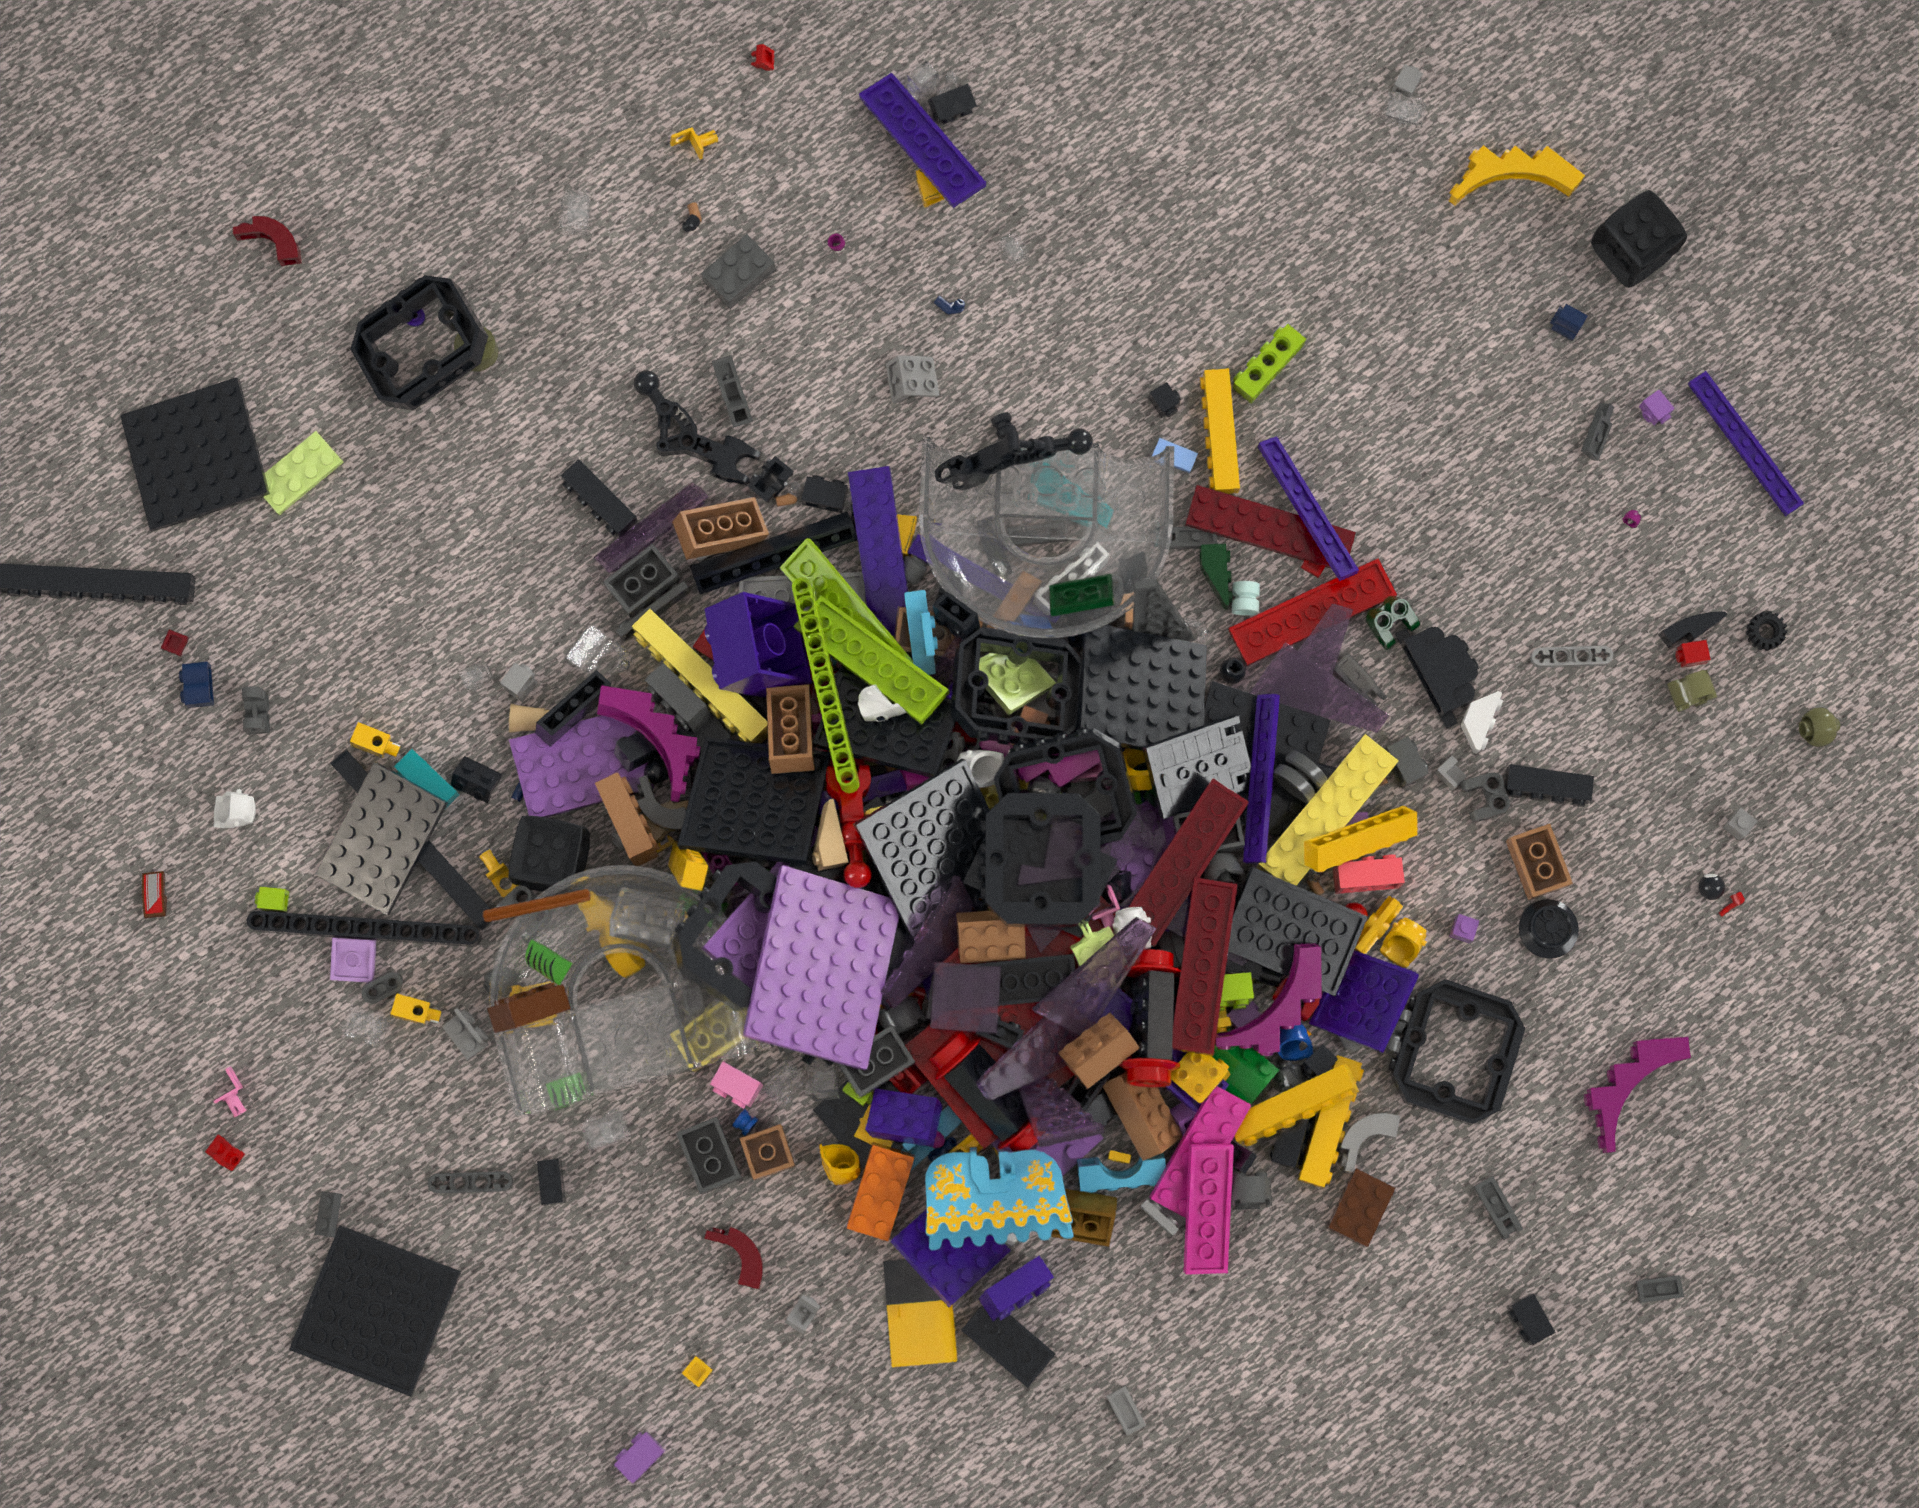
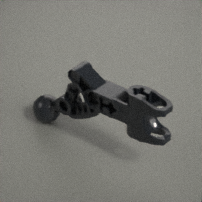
(1006, 453)
(722, 456)

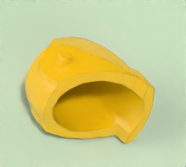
(1404, 942)
(840, 1163)

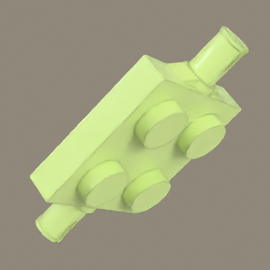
(1090, 942)

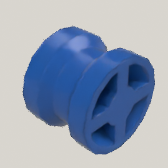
(745, 1122)

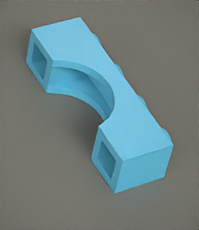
(1095, 1176)

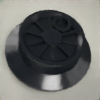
(1548, 928)

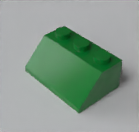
(1248, 1071)

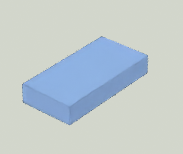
(1183, 457)

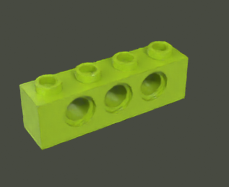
(1283, 336)

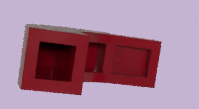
(271, 229)
(751, 1258)

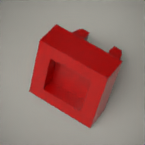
(764, 57)

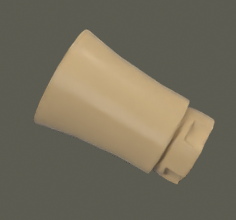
(524, 718)

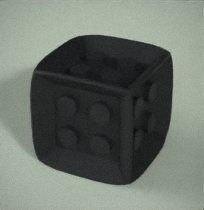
(1638, 238)
(547, 852)

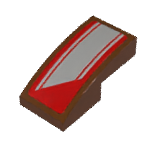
(153, 894)

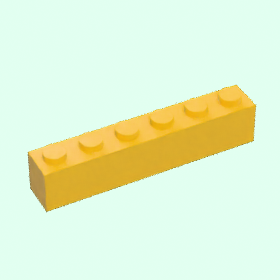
(1221, 431)
(1360, 838)
(688, 867)
(1296, 1104)
(1327, 1134)

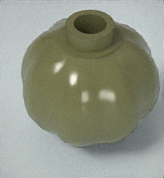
(1819, 727)

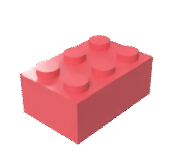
(1369, 875)

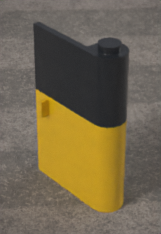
(917, 1319)

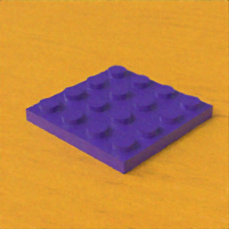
(1366, 1002)
(947, 1269)

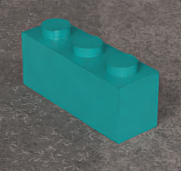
(421, 773)

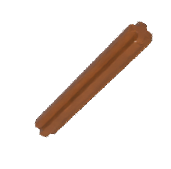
(536, 905)

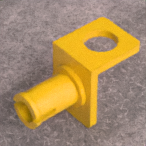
(697, 142)
(496, 872)

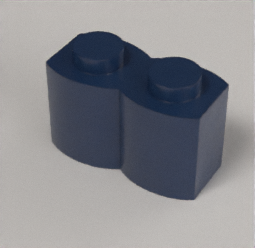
(1568, 321)
(197, 685)

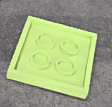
(1013, 683)

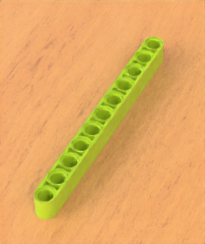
(828, 692)

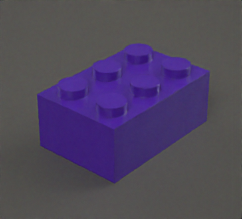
(904, 1117)
(1016, 1289)

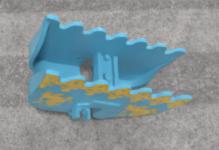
(971, 1205)

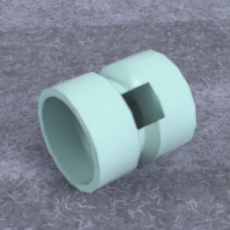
(1245, 598)

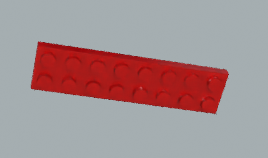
(1299, 616)

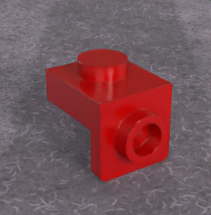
(224, 1153)

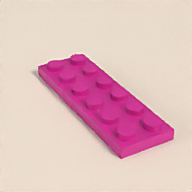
(1212, 1124)
(1208, 1208)

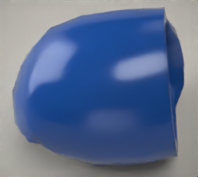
(1290, 1041)

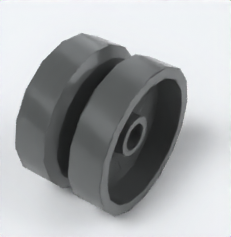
(1299, 776)

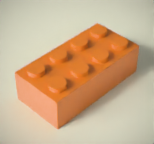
(880, 1191)

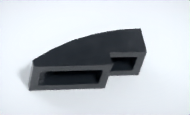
(1691, 627)

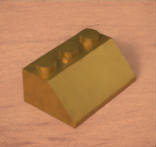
(1091, 1216)

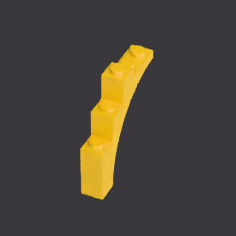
(1543, 167)

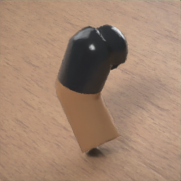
(693, 220)

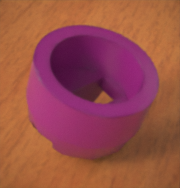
(836, 238)
(1634, 516)
(939, 1140)

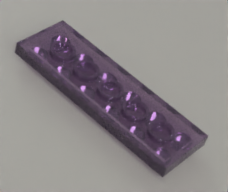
(649, 528)

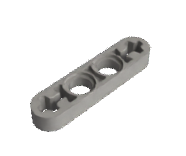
(1571, 653)

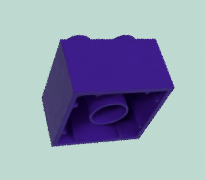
(756, 644)

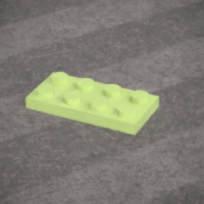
(300, 472)

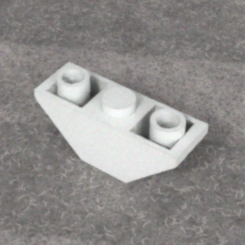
(1480, 719)

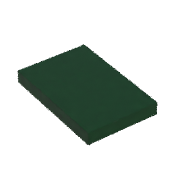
(1081, 595)

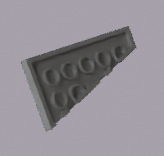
(1156, 613)

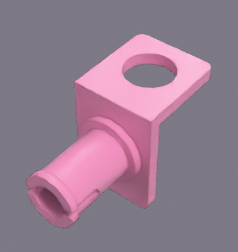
(1106, 914)
(231, 1097)

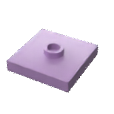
(353, 959)

